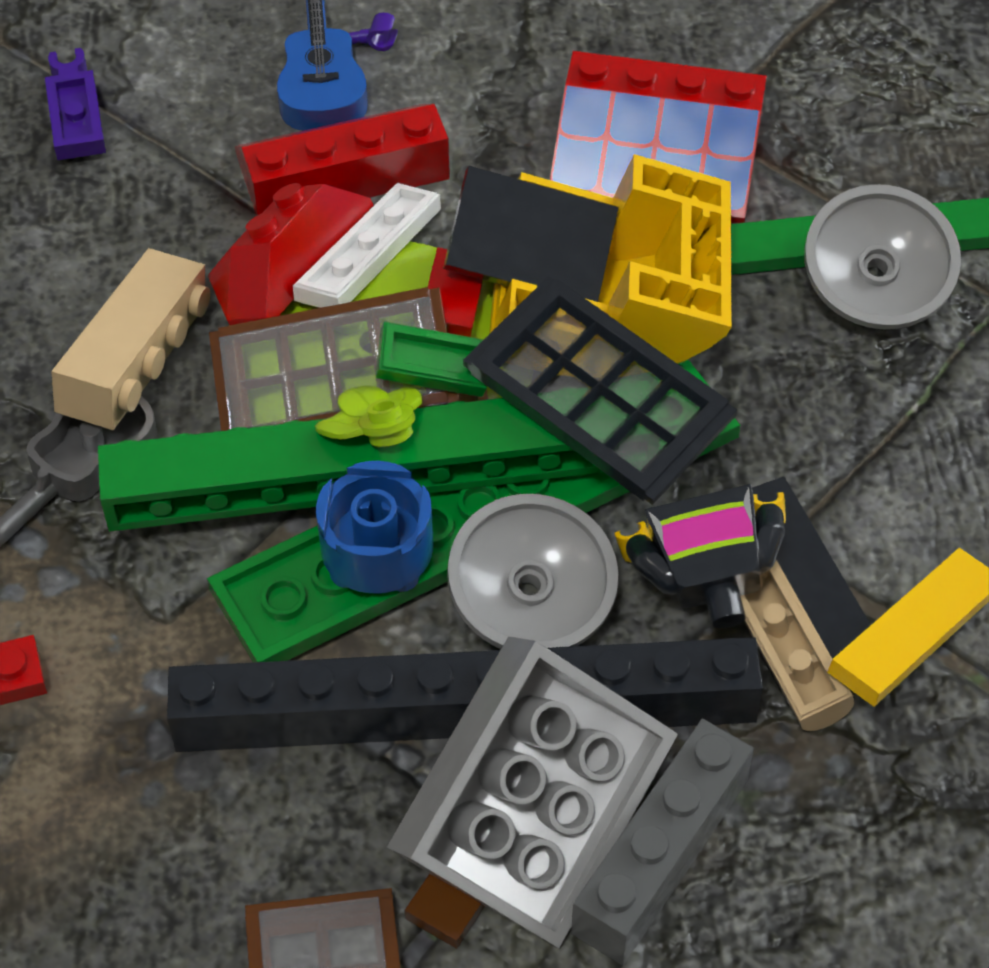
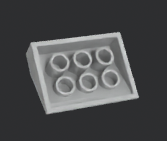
(532, 788)

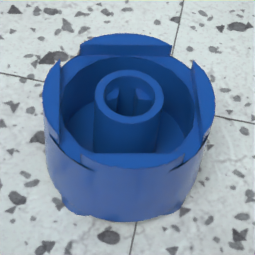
(375, 528)

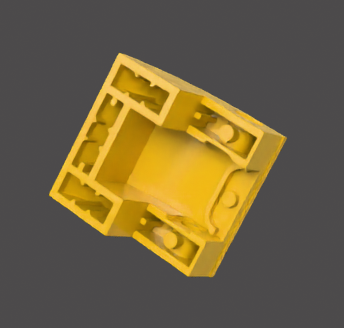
(665, 258)

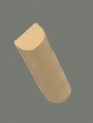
(795, 652)

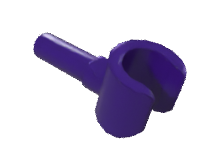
(380, 34)

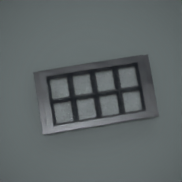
(600, 389)

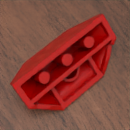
(280, 247)

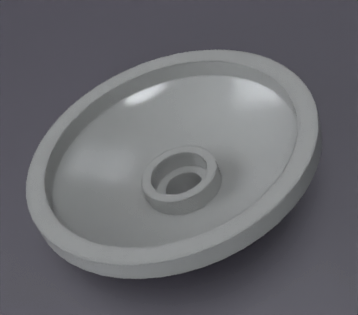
(886, 231)
(539, 544)

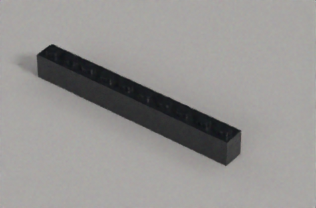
(430, 692)

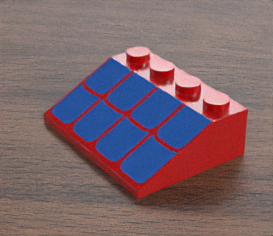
(660, 112)

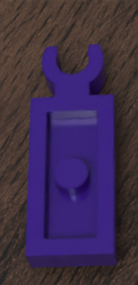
(74, 108)

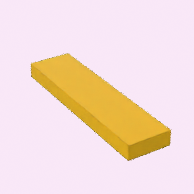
(913, 628)

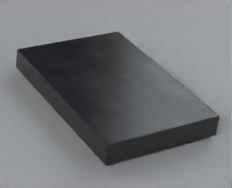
(529, 233)

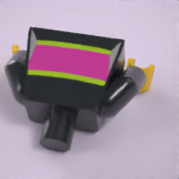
(709, 549)

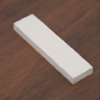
(367, 247)

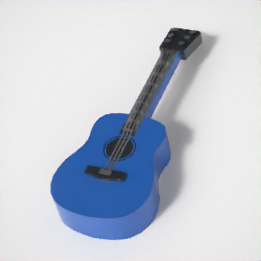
(320, 76)

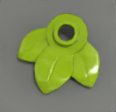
(373, 413)

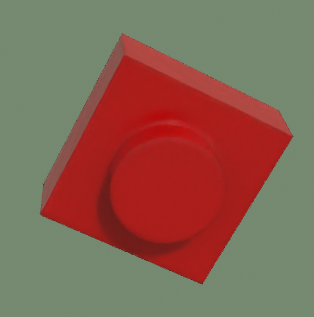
(20, 670)

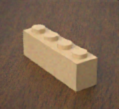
(130, 339)

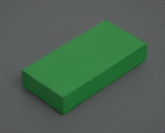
(426, 359)

